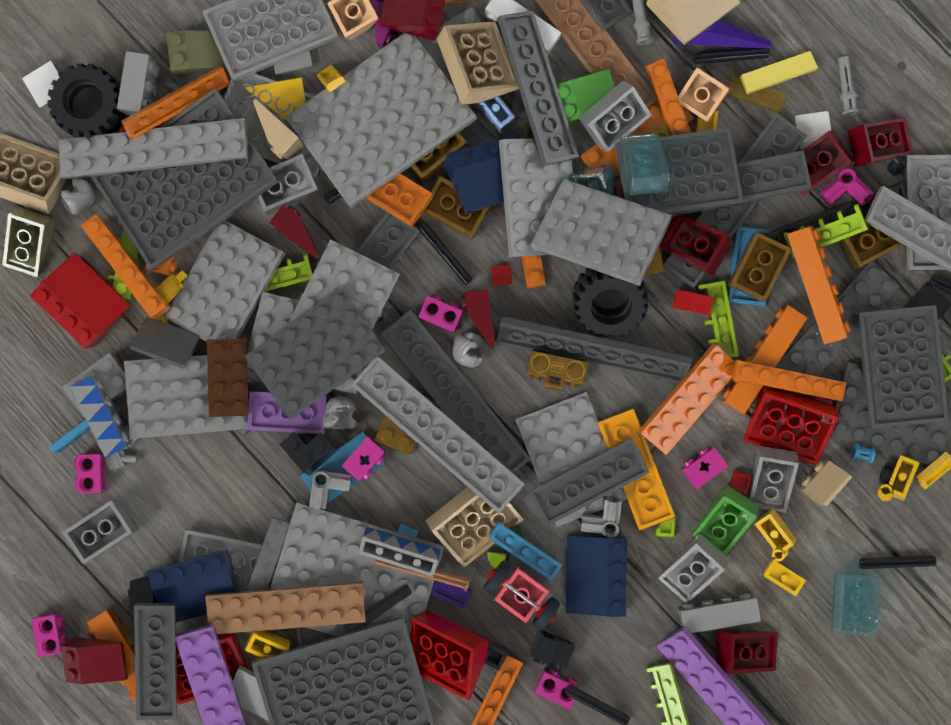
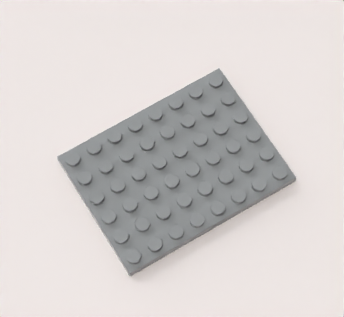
(380, 118)
(325, 550)

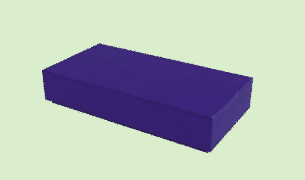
(451, 593)

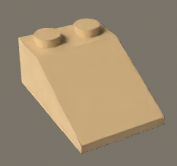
(282, 139)

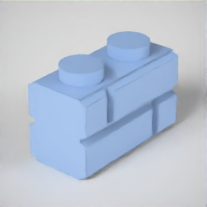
(497, 113)

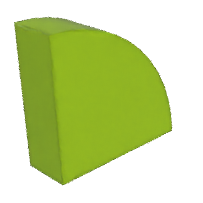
(666, 528)
(495, 558)

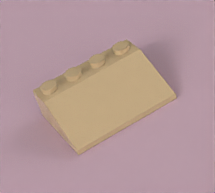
(690, 17)
(477, 61)
(29, 174)
(466, 524)

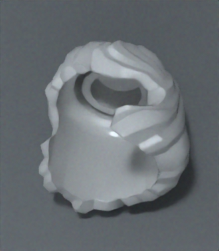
(80, 198)
(467, 349)
(340, 413)

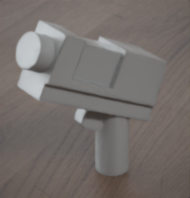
(118, 459)

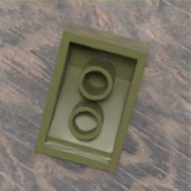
(193, 52)
(27, 240)

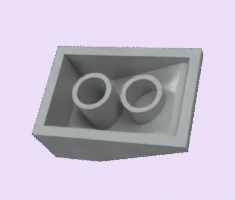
(293, 184)
(773, 478)
(694, 568)

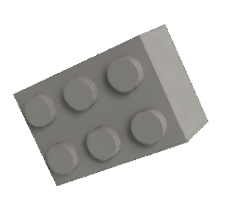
(137, 83)
(615, 116)
(110, 371)
(100, 531)

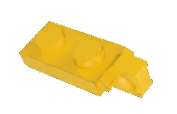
(171, 286)

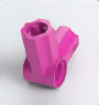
(855, 188)

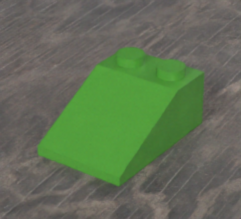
(584, 92)
(727, 519)

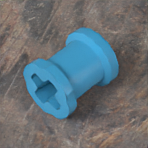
(863, 453)

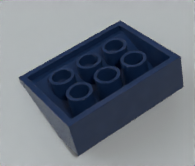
(477, 174)
(596, 575)
(191, 580)

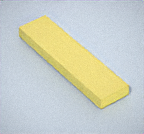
(778, 72)

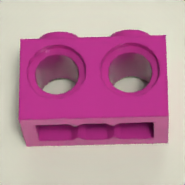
(439, 318)
(96, 473)
(43, 634)
(554, 692)

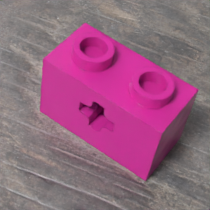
(354, 465)
(714, 466)

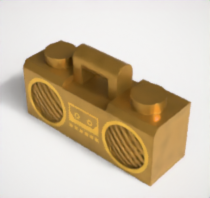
(555, 366)

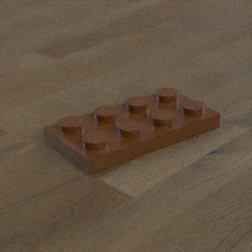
(227, 377)

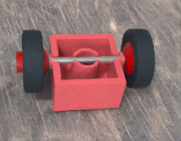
(521, 595)

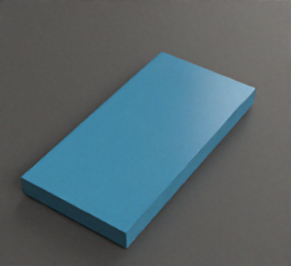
(741, 239)
(335, 464)

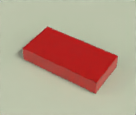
(693, 302)

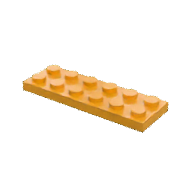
(647, 494)

